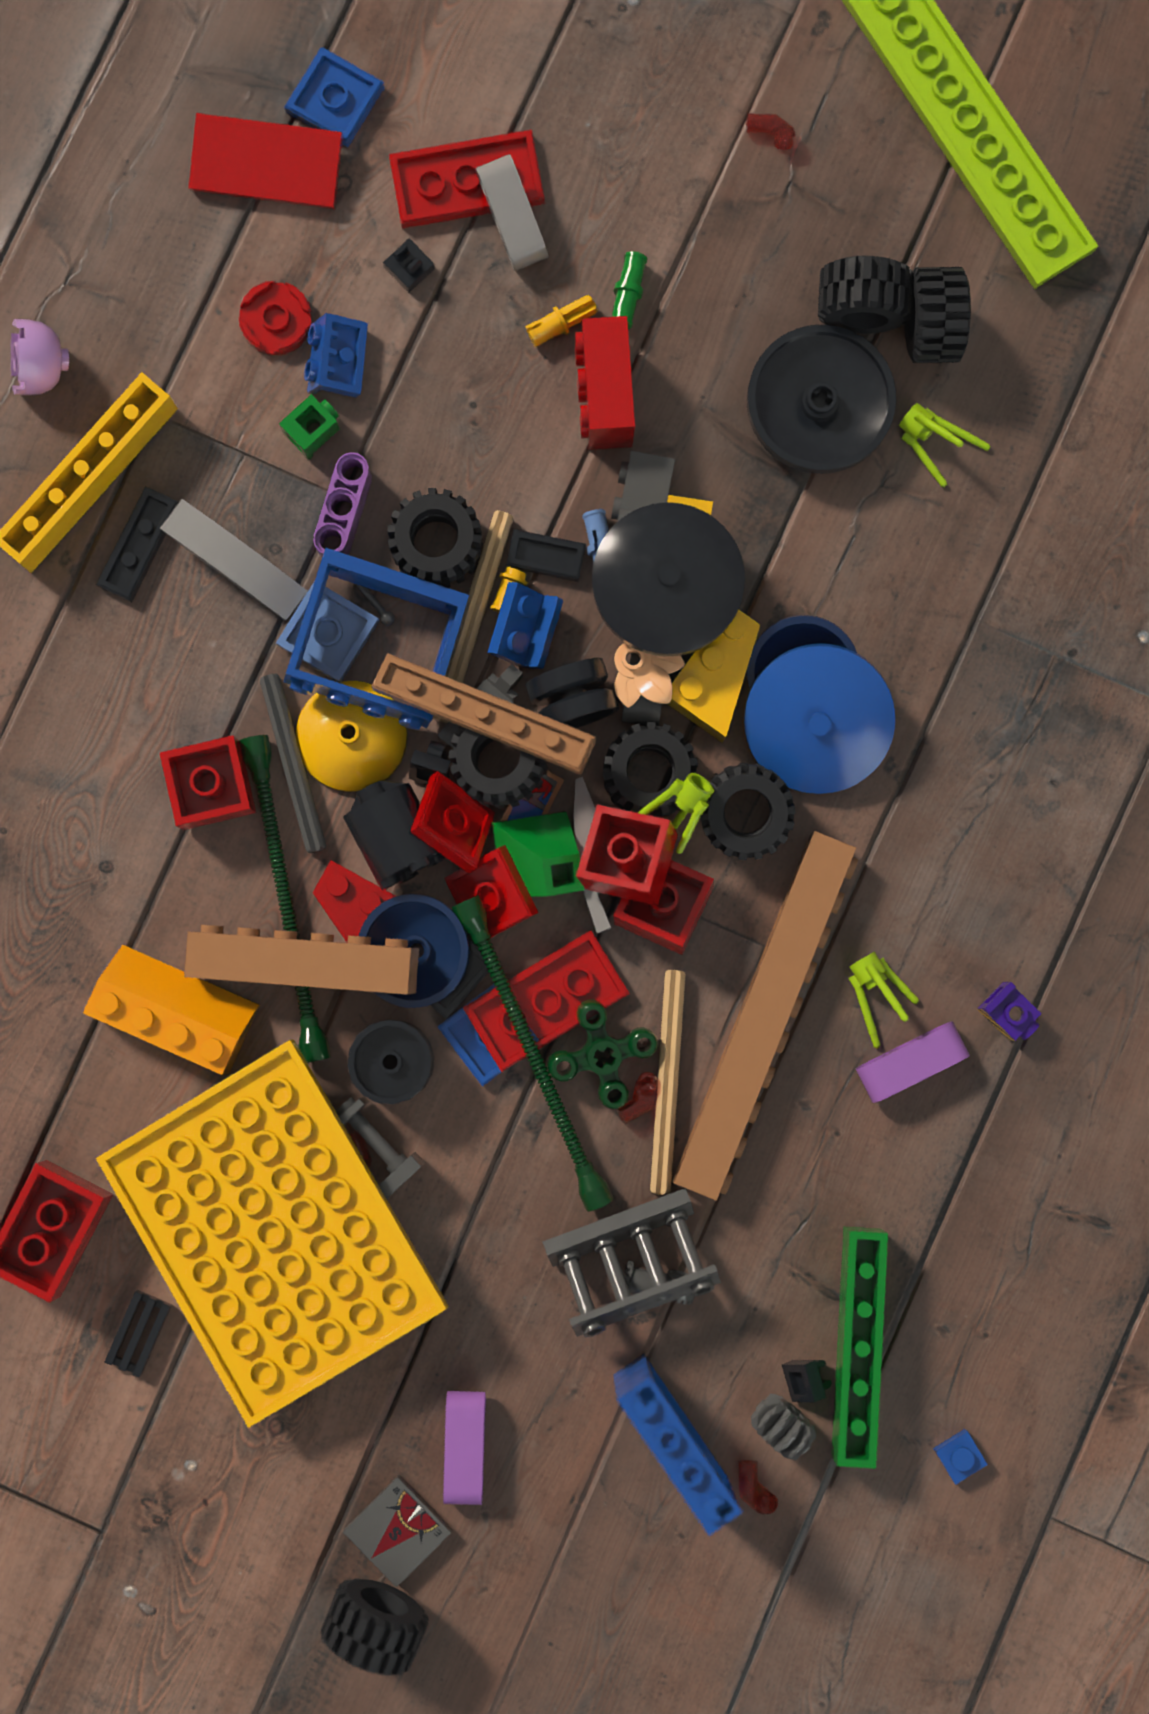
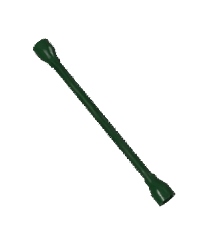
(257, 757)
(592, 1187)

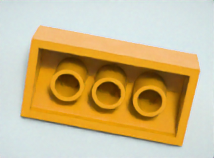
(172, 1010)

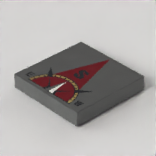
(397, 1531)

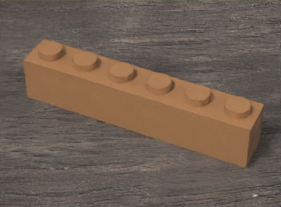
(301, 961)

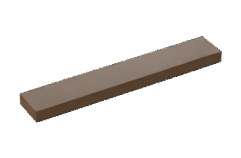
(484, 713)

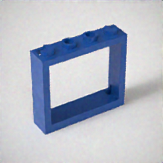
(389, 583)
(676, 1444)

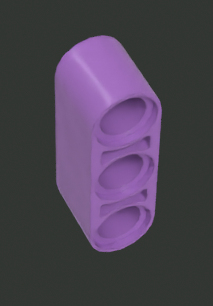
(341, 490)
(912, 1062)
(464, 1448)

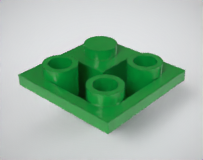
(542, 852)

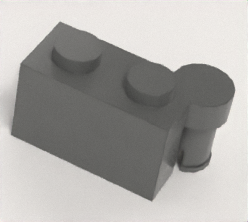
(645, 481)

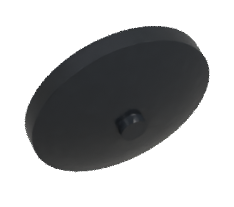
(821, 399)
(668, 579)

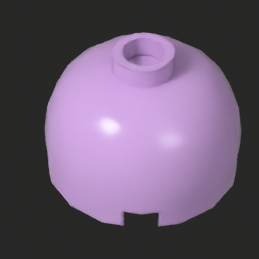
(36, 357)

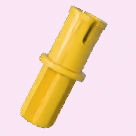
(560, 320)

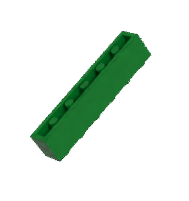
(859, 1347)

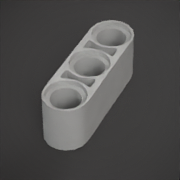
(512, 212)

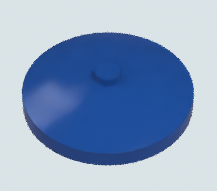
(820, 718)

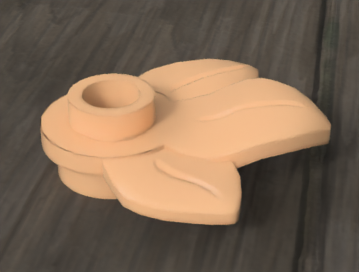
(646, 679)

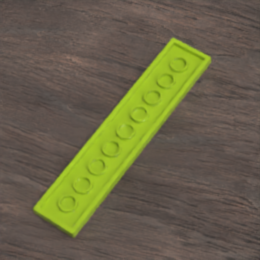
(976, 134)

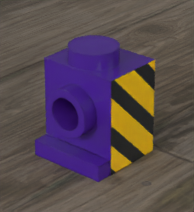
(997, 1009)

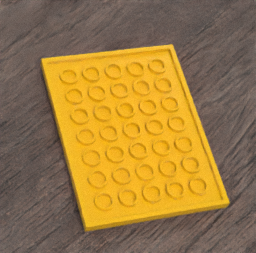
(271, 1233)

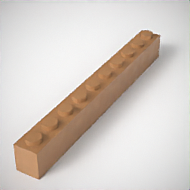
(764, 1015)

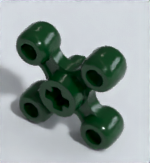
(605, 1068)

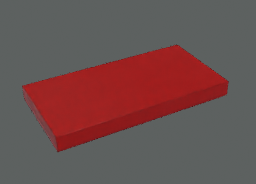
(265, 161)
(443, 182)
(548, 998)

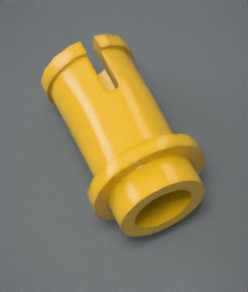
(509, 575)

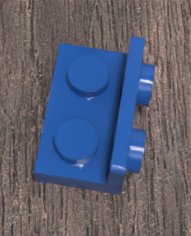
(336, 355)
(525, 626)

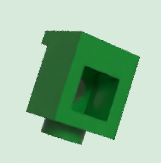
(308, 412)

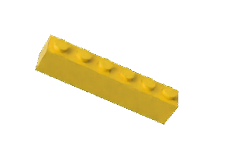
(86, 472)

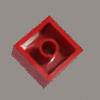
(207, 782)
(627, 854)
(677, 912)

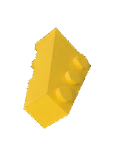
(714, 676)

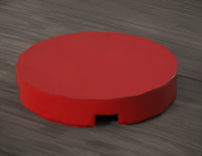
(275, 318)

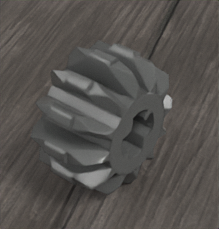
(783, 1427)

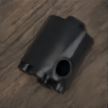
(382, 828)

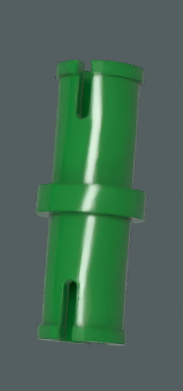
(629, 287)

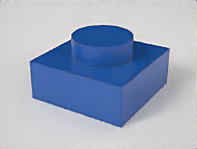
(960, 1456)

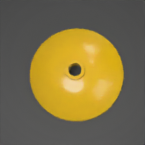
(351, 762)

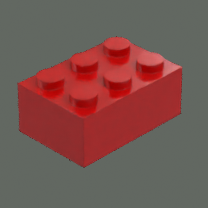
(605, 383)
(49, 1229)

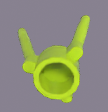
(922, 423)
(690, 798)
(873, 972)

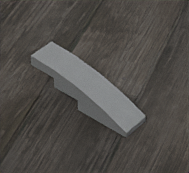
(233, 559)
(583, 816)

